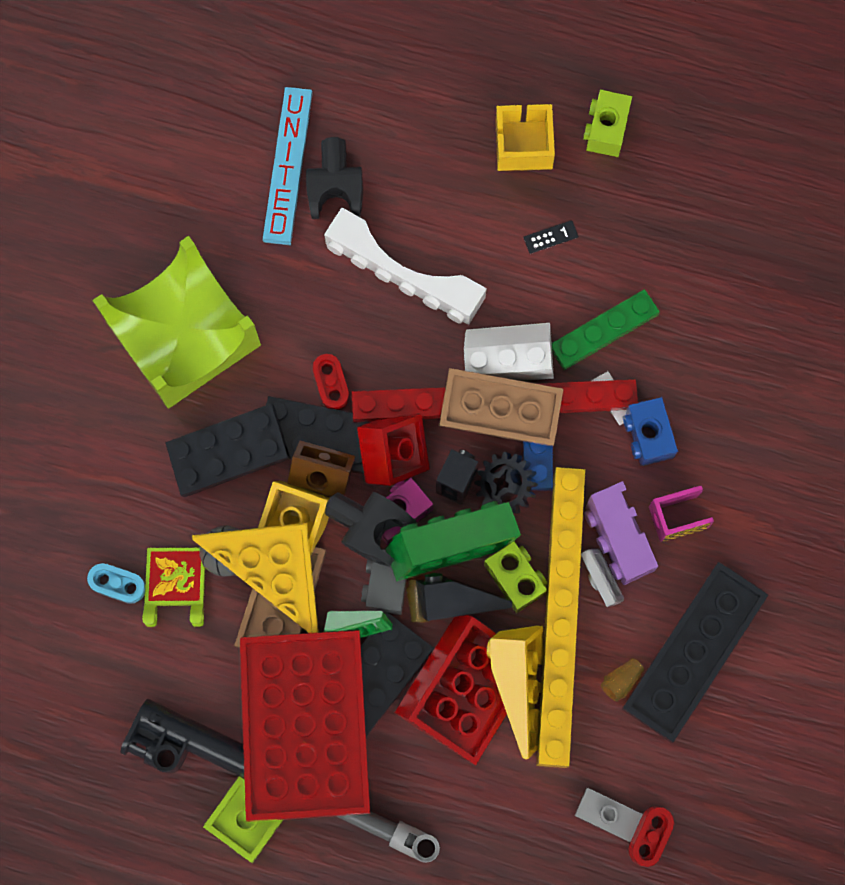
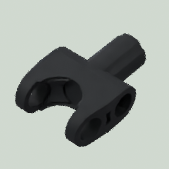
(334, 179)
(367, 523)

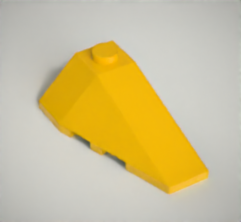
(514, 666)

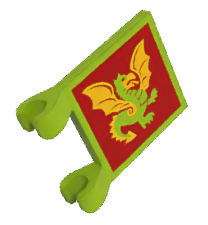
(174, 579)

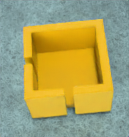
(527, 143)

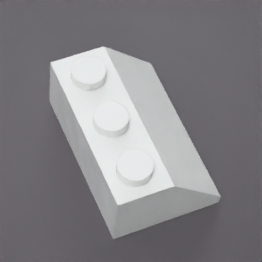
(510, 352)

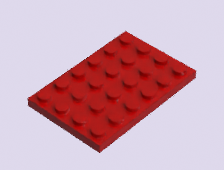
(303, 726)

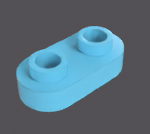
(117, 584)

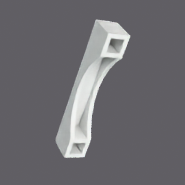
(453, 294)

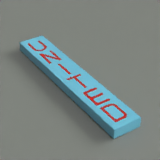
(287, 166)

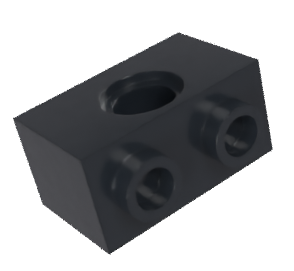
(457, 476)

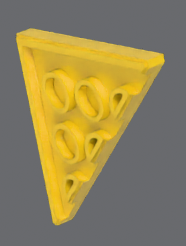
(273, 564)

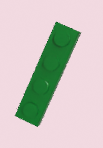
(604, 329)

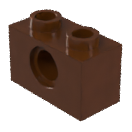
(320, 469)

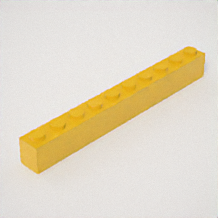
(561, 618)

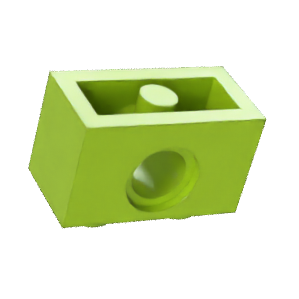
(605, 138)

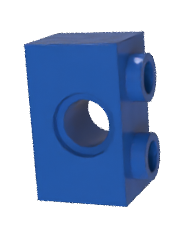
(651, 415)

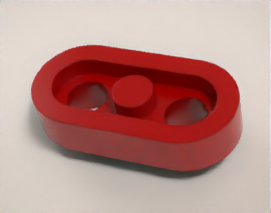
(332, 382)
(652, 837)

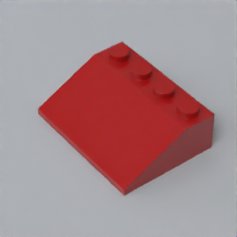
(457, 692)

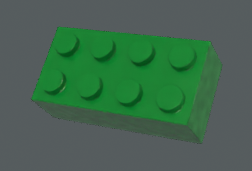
(452, 540)

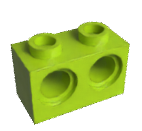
(509, 580)

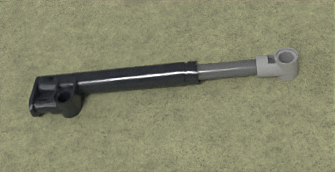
(167, 730)

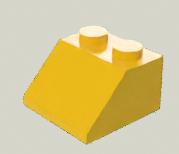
(296, 505)

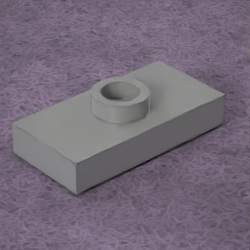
(601, 577)
(608, 815)

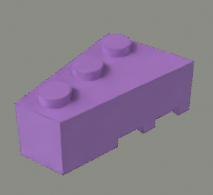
(620, 534)

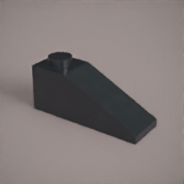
(445, 598)

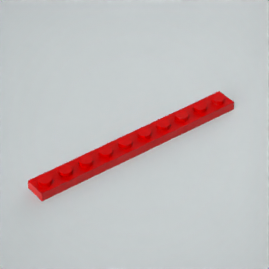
(576, 397)

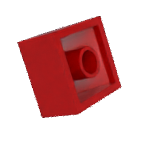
(393, 449)

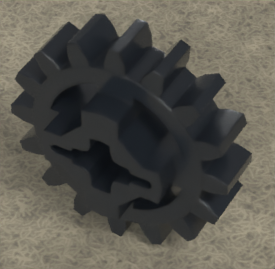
(511, 474)

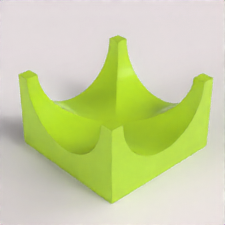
(180, 327)

